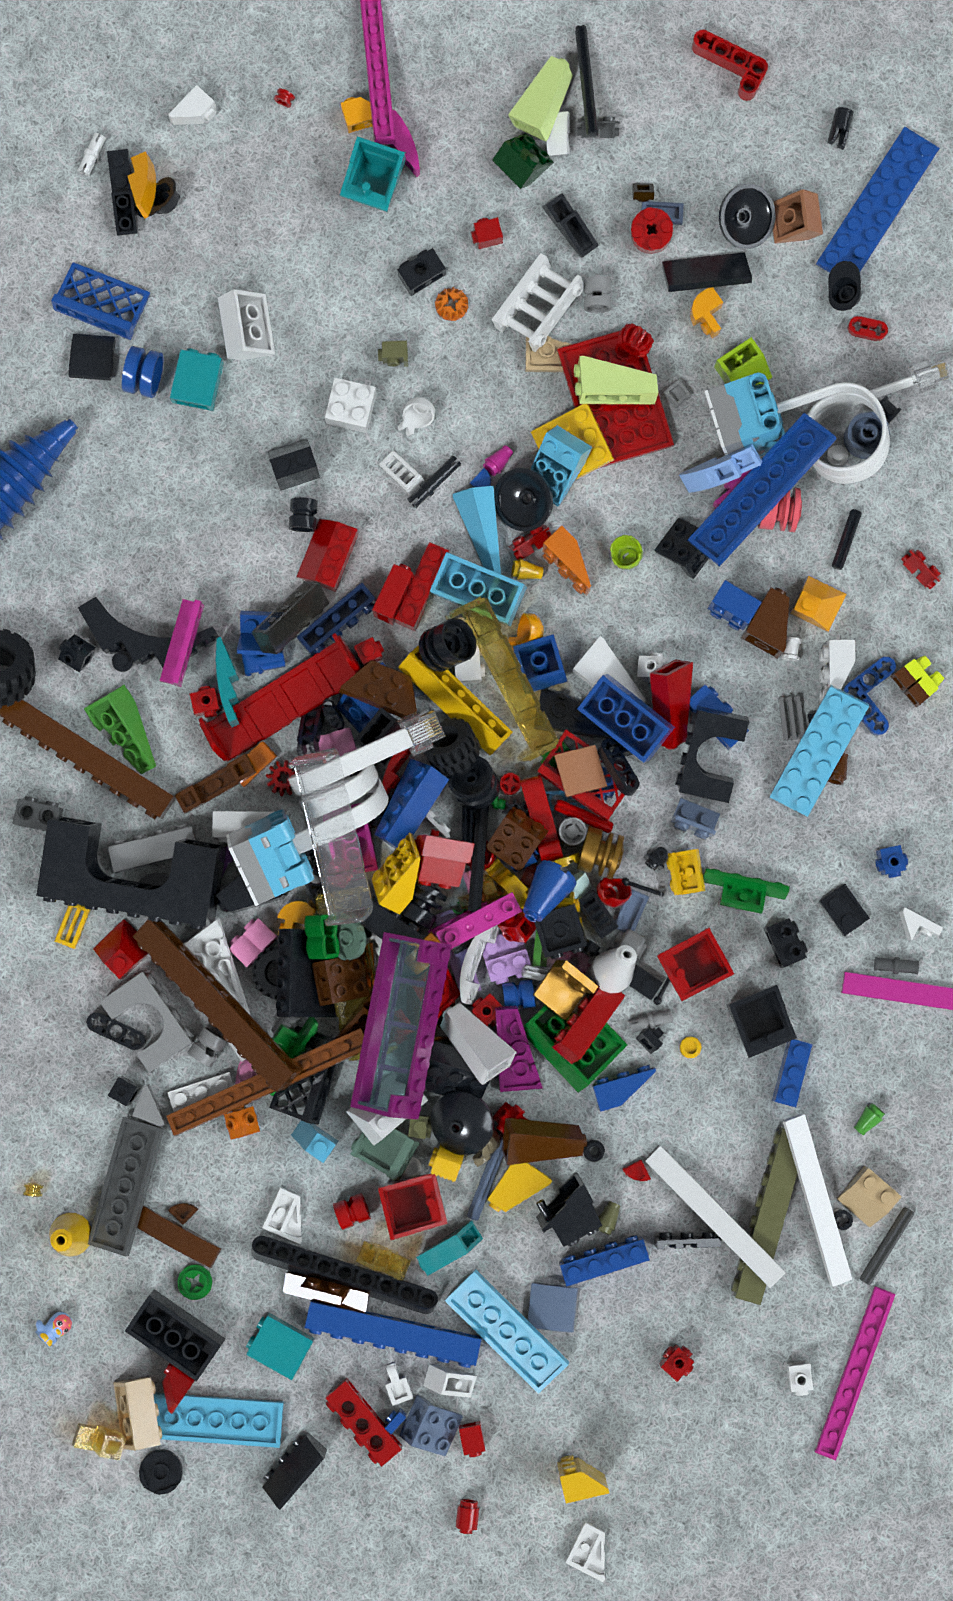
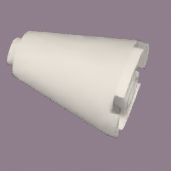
(614, 969)

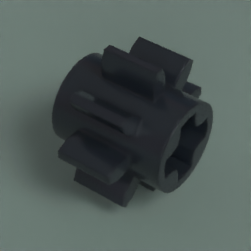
(519, 806)

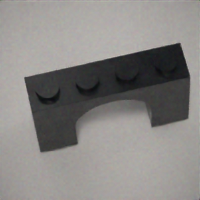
(706, 725)

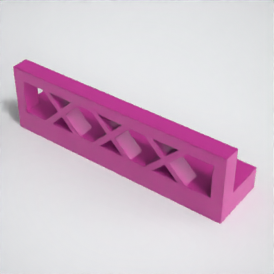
(182, 642)

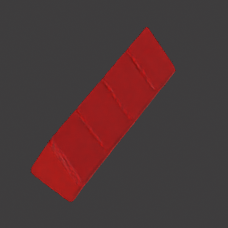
(282, 701)

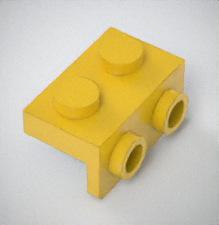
(685, 872)

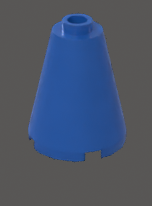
(547, 890)

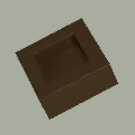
(643, 191)

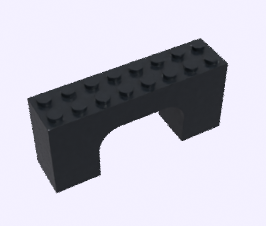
(74, 876)

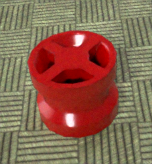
(513, 781)

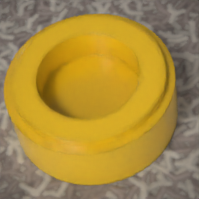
(690, 1047)

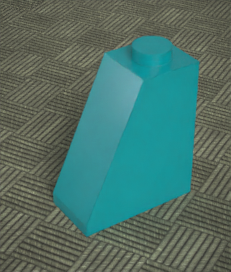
(449, 1248)

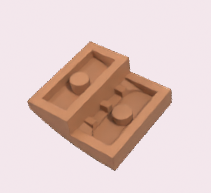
(580, 770)

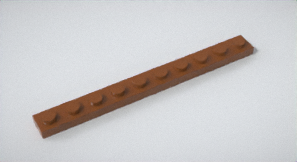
(256, 1086)

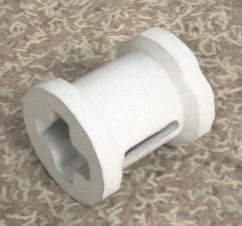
(792, 649)

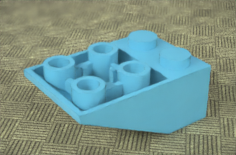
(560, 461)

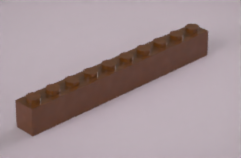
(87, 758)
(217, 1004)

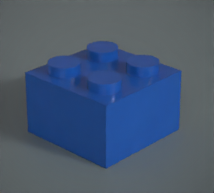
(733, 606)
(541, 662)

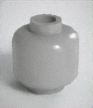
(633, 940)

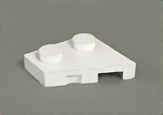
(285, 1216)
(588, 1551)

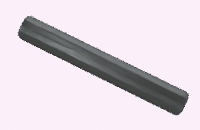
(887, 1246)

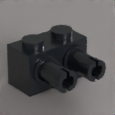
(785, 942)

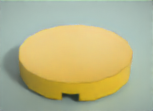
(566, 860)

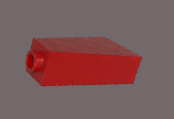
(672, 698)

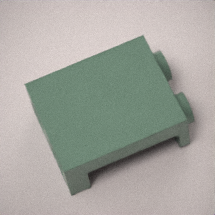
(388, 1155)

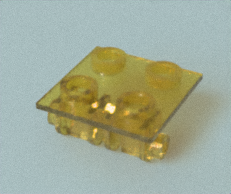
(489, 894)

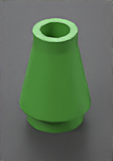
(870, 1118)

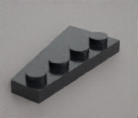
(564, 715)

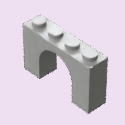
(173, 1037)

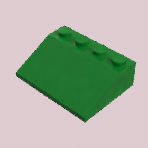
(604, 1049)

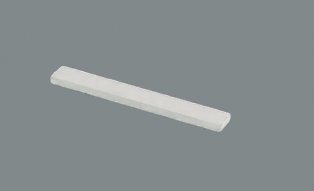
(817, 1200)
(715, 1216)

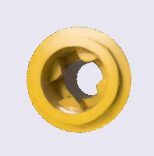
(526, 570)

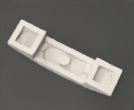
(468, 988)

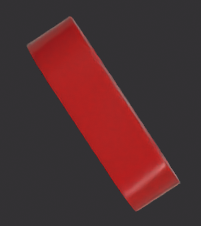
(868, 323)

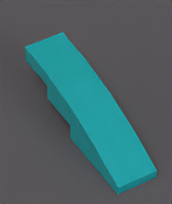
(225, 677)

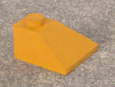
(818, 603)

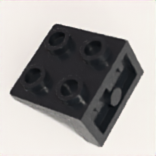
(679, 550)

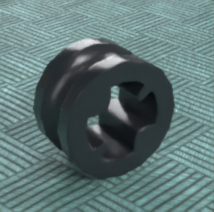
(845, 1225)

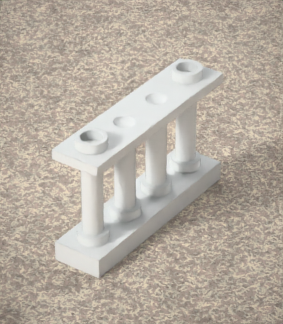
(529, 285)

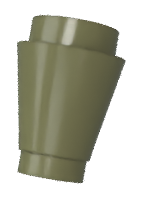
(608, 1217)

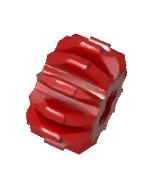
(635, 340)
(277, 775)

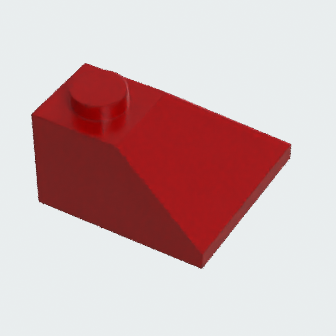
(120, 950)

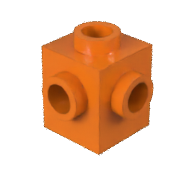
(241, 1122)

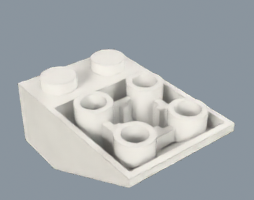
(837, 660)

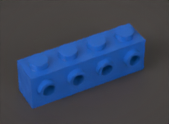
(604, 1261)

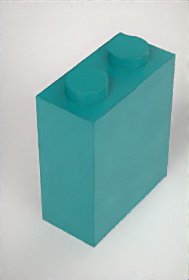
(196, 379)
(279, 1345)

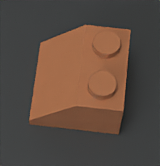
(797, 217)

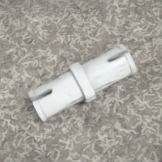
(91, 154)

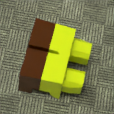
(924, 687)

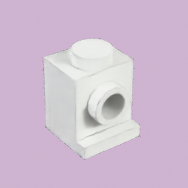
(794, 1371)

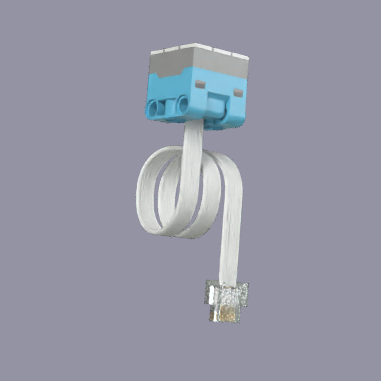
(750, 415)
(270, 851)

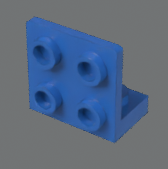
(248, 622)

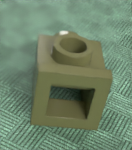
(394, 353)
(420, 1128)

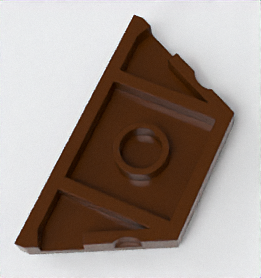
(382, 689)

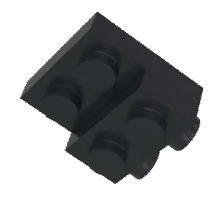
(561, 932)

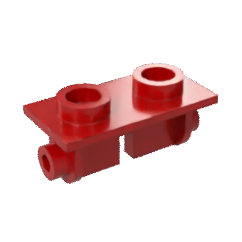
(523, 544)
(928, 573)

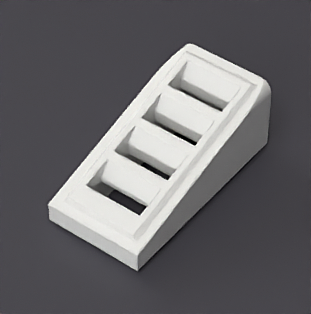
(413, 484)

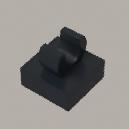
(650, 1039)

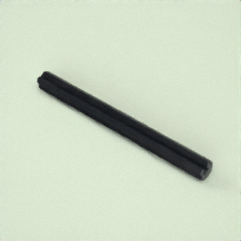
(586, 80)
(478, 859)

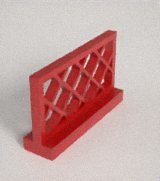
(587, 799)

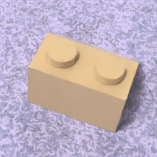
(869, 1197)

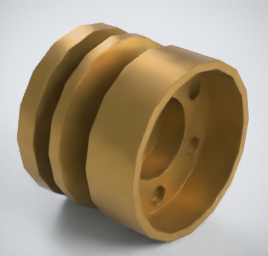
(600, 852)

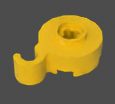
(508, 882)

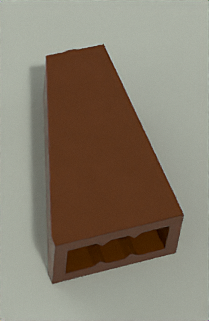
(540, 1141)

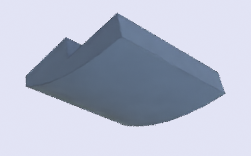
(552, 1307)

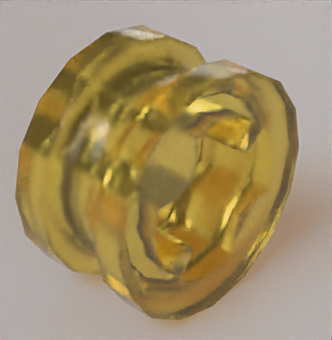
(33, 1190)

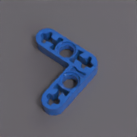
(863, 689)

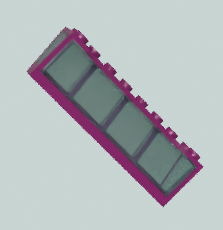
(400, 1026)

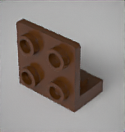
(340, 980)

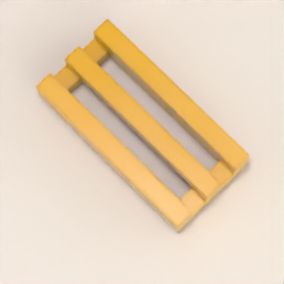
(79, 930)

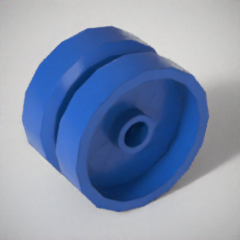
(142, 371)

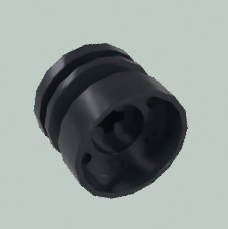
(447, 644)
(423, 900)

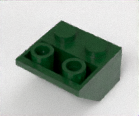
(522, 160)

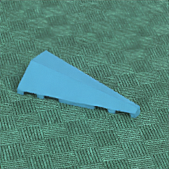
(479, 516)

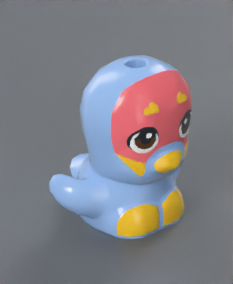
(55, 1328)

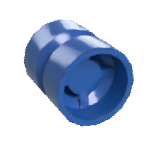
(519, 994)

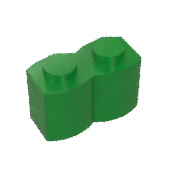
(321, 939)

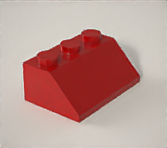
(328, 553)

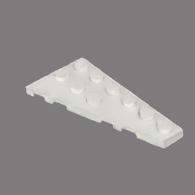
(214, 953)

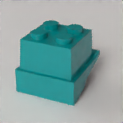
(372, 174)

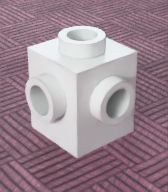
(647, 664)

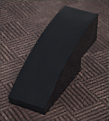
(570, 225)

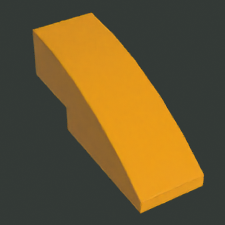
(143, 183)

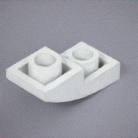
(558, 140)

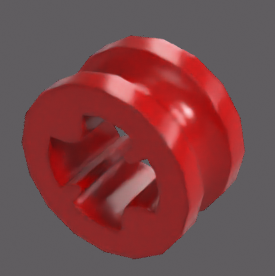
(284, 97)

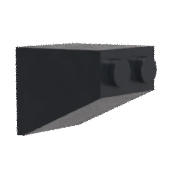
(293, 464)
(237, 898)

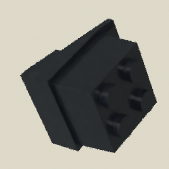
(762, 1020)
(569, 1212)

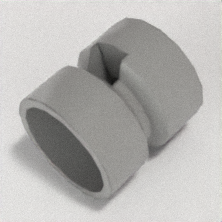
(597, 293)
(572, 832)
(207, 1047)

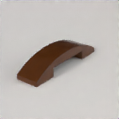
(216, 784)

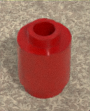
(467, 1516)

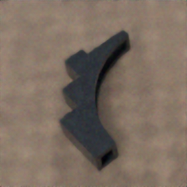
(141, 647)

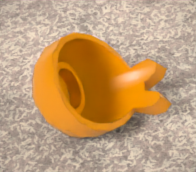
(529, 629)

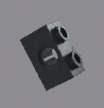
(416, 282)

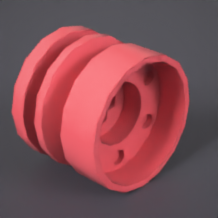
(785, 511)

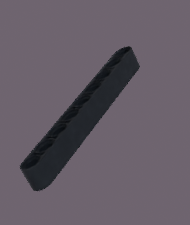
(335, 1266)

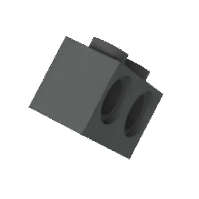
(36, 820)

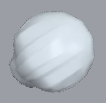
(417, 414)

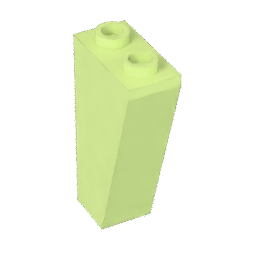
(613, 384)

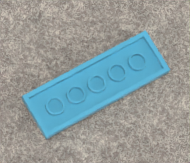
(819, 750)
(507, 1331)
(222, 1420)

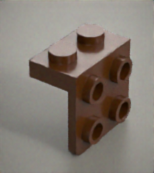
(516, 838)

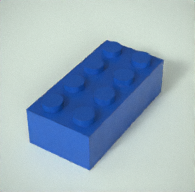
(625, 718)

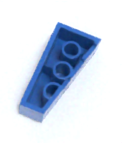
(410, 802)

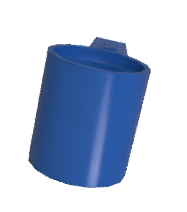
(262, 663)

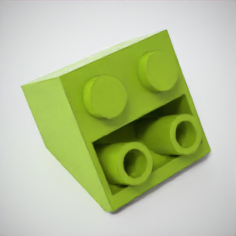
(742, 362)

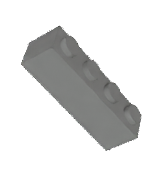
(147, 850)

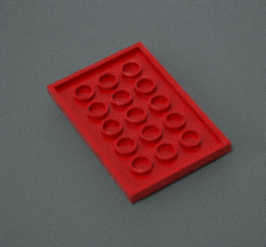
(627, 428)

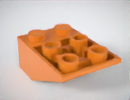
(564, 552)

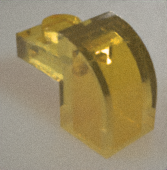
(383, 1259)
(103, 1440)

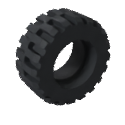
(21, 673)

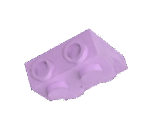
(505, 959)

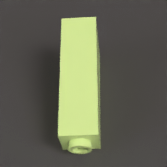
(542, 100)

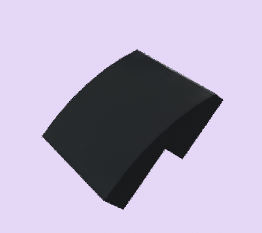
(91, 357)

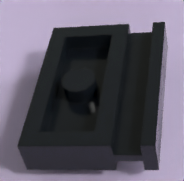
(844, 910)

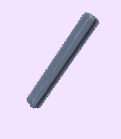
(485, 1183)

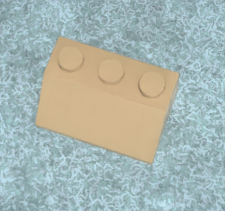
(138, 1413)

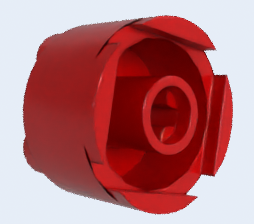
(651, 218)

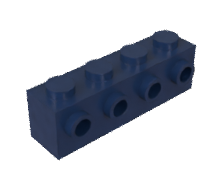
(337, 619)

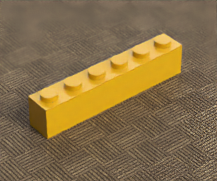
(456, 701)

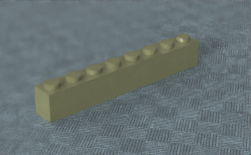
(770, 1215)

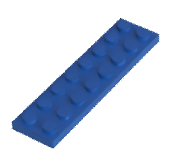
(880, 201)
(762, 489)

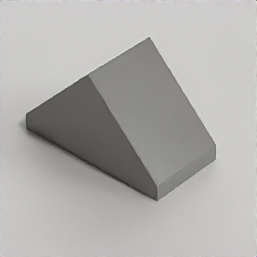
(149, 1108)

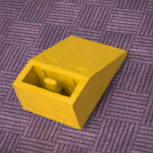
(397, 876)

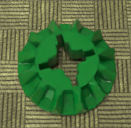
(184, 1284)

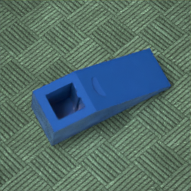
(617, 1091)

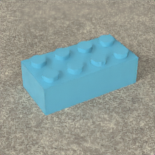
(465, 581)

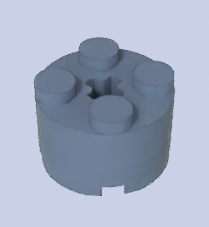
(854, 434)

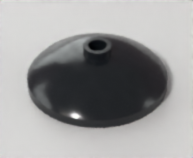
(756, 212)
(512, 499)
(470, 1115)

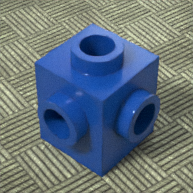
(897, 856)

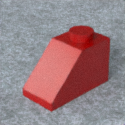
(175, 1386)

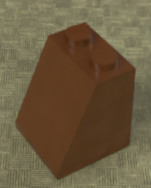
(769, 624)

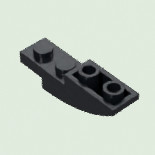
(122, 195)

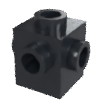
(76, 653)

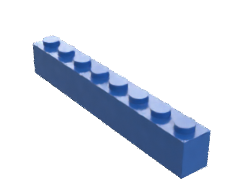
(395, 1333)

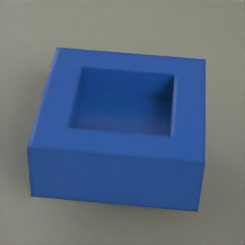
(394, 1419)

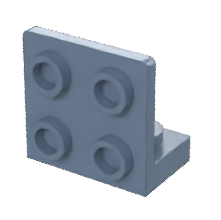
(696, 818)
(430, 1427)

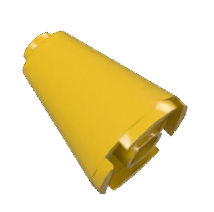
(70, 1234)

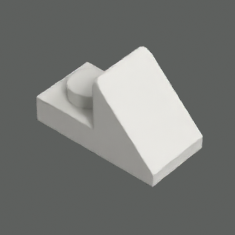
(913, 921)

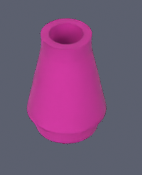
(496, 462)

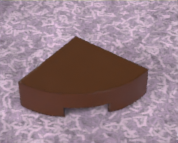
(183, 1212)

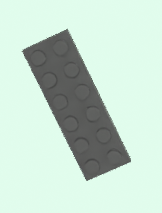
(125, 1186)

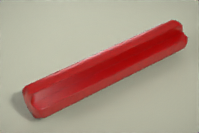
(587, 817)

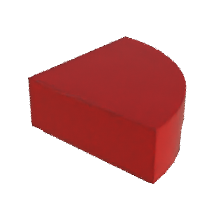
(637, 1171)

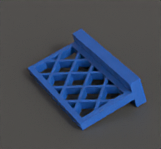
(90, 314)

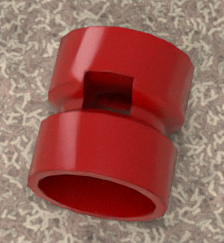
(351, 1211)

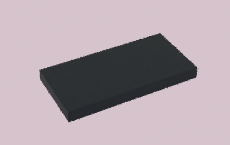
(706, 272)

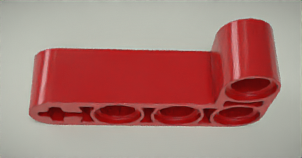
(726, 61)
(540, 812)

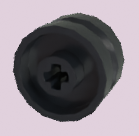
(475, 786)

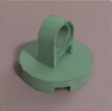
(352, 940)

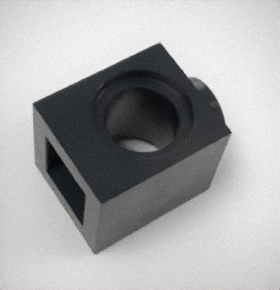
(124, 1091)

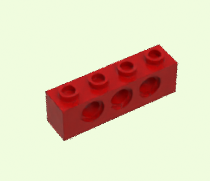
(377, 1453)

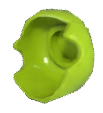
(623, 545)

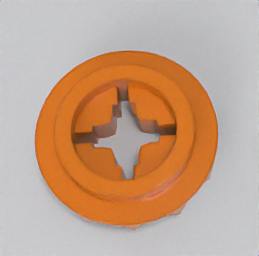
(448, 312)

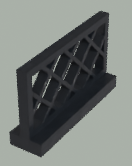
(316, 1096)

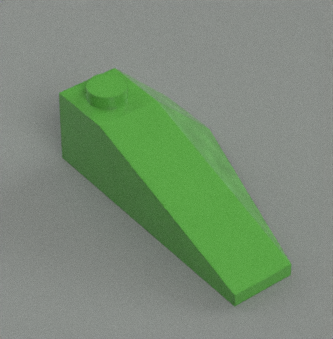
(121, 719)

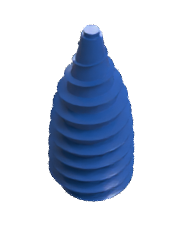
(27, 465)

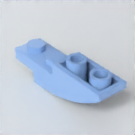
(721, 470)

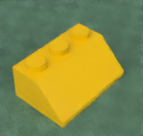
(580, 1479)

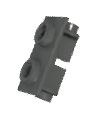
(606, 128)

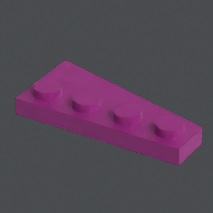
(522, 1071)

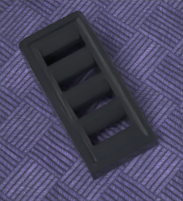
(607, 930)

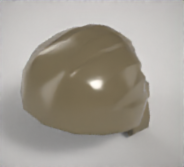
(485, 1153)

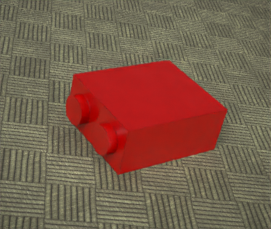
(392, 593)

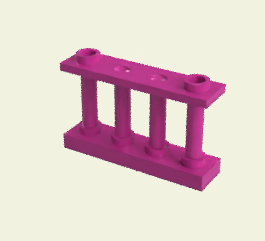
(470, 924)

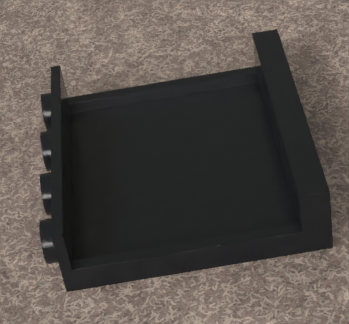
(296, 980)

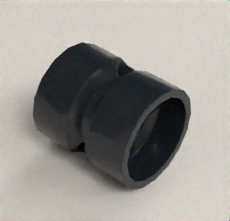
(303, 514)

